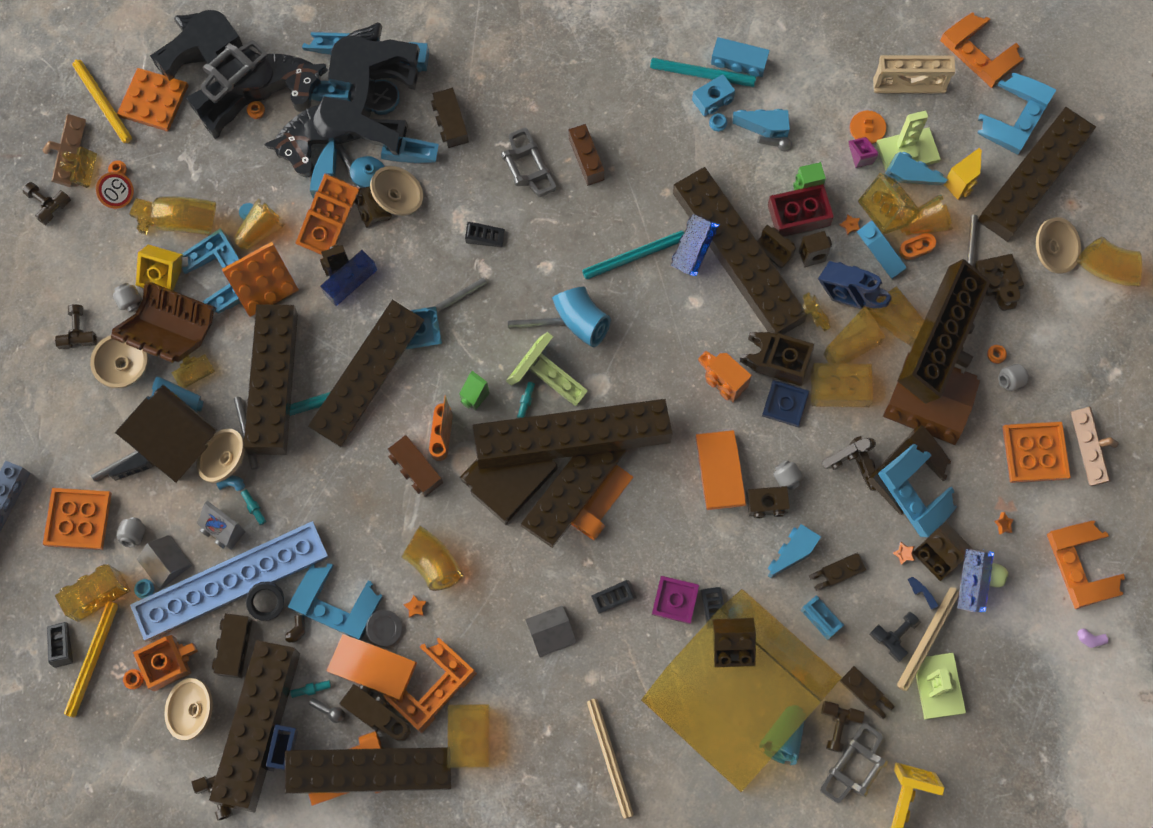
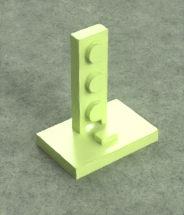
(912, 140)
(548, 372)
(940, 687)

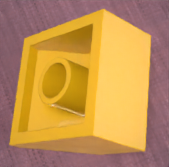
(964, 175)
(158, 267)

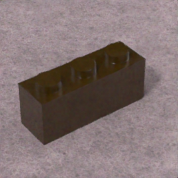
(449, 118)
(232, 645)

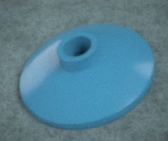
(358, 171)

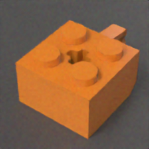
(725, 375)
(175, 665)

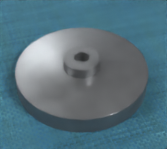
(383, 628)

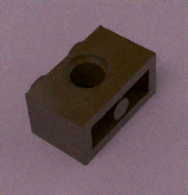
(815, 248)
(777, 495)

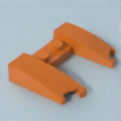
(989, 71)
(1063, 545)
(456, 675)

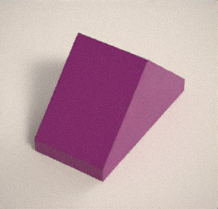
(862, 152)

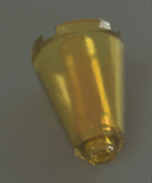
(931, 219)
(257, 225)

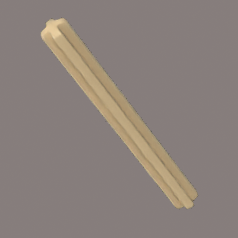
(928, 639)
(610, 758)

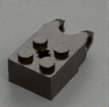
(775, 356)
(373, 712)

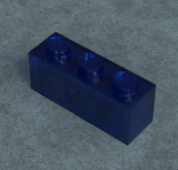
(694, 244)
(348, 277)
(975, 580)

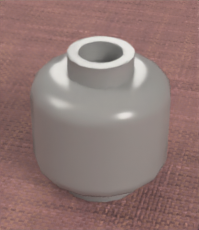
(126, 297)
(1013, 377)
(788, 474)
(131, 532)

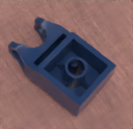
(852, 286)

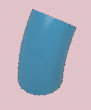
(582, 315)

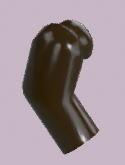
(298, 631)

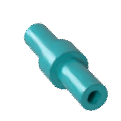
(526, 400)
(253, 507)
(310, 689)

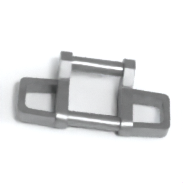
(228, 84)
(525, 180)
(870, 755)

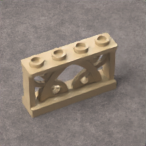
(913, 73)

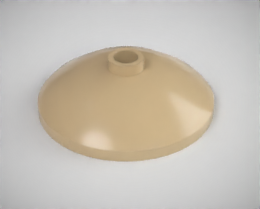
(396, 190)
(1058, 245)
(107, 362)
(222, 456)
(188, 709)

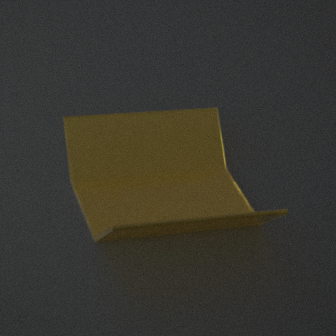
(741, 713)

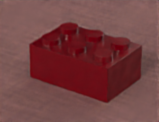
(800, 210)

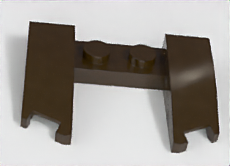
(924, 442)

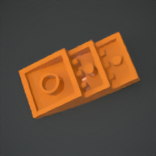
(327, 214)
(720, 470)
(371, 667)

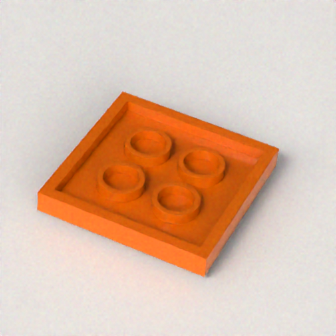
(152, 99)
(260, 278)
(1036, 452)
(77, 518)

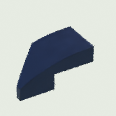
(918, 588)

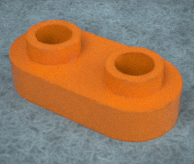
(916, 246)

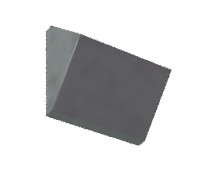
(163, 561)
(550, 631)

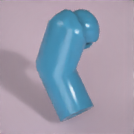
(234, 481)

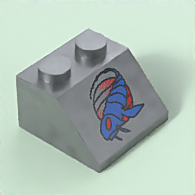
(220, 526)

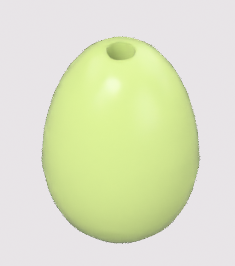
(998, 575)

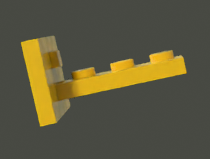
(911, 778)

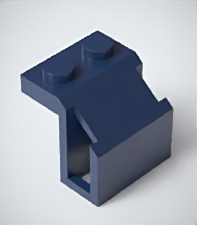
(279, 745)

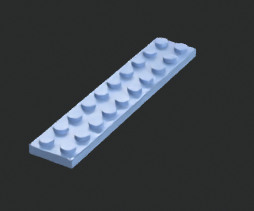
(228, 581)

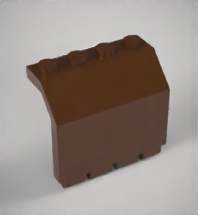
(166, 324)
(942, 417)

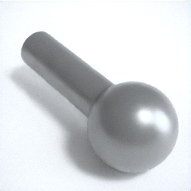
(783, 143)
(335, 714)

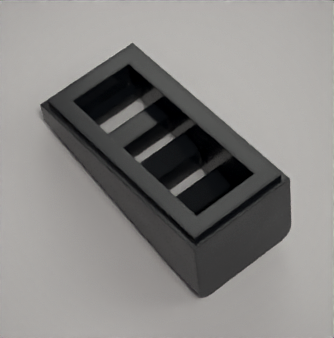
(472, 226)
(131, 466)
(631, 596)
(705, 601)
(60, 657)

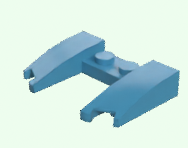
(323, 44)
(1015, 137)
(212, 247)
(896, 477)
(306, 603)

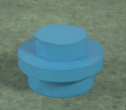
(718, 122)
(244, 210)
(144, 588)

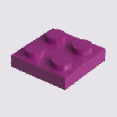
(675, 600)

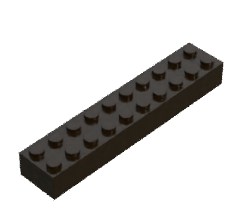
(741, 254)
(572, 433)

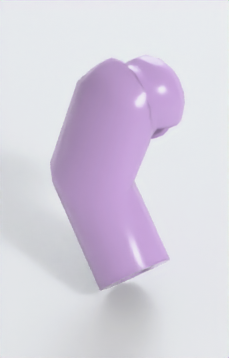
(1091, 640)

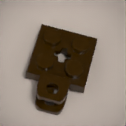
(1004, 288)

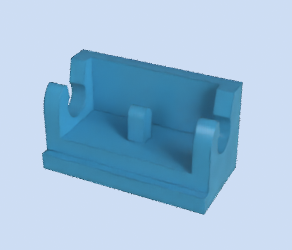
(821, 617)

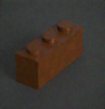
(586, 154)
(414, 466)

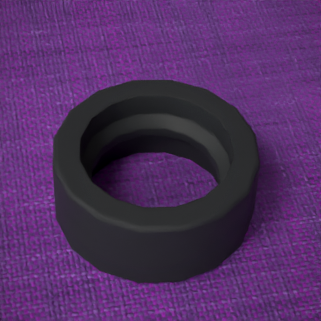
(267, 616)

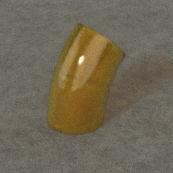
(183, 214)
(1112, 263)
(432, 560)

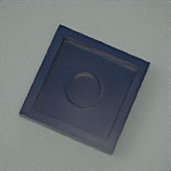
(785, 403)

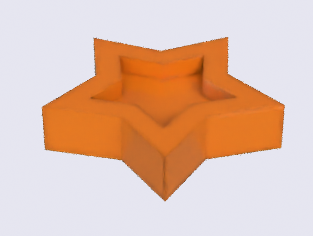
(850, 224)
(1004, 523)
(905, 553)
(415, 607)

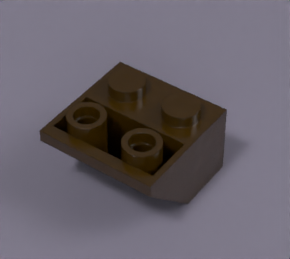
(942, 551)
(734, 642)

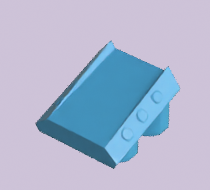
(429, 331)

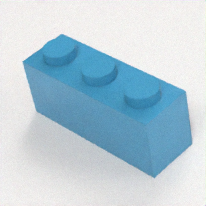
(739, 57)

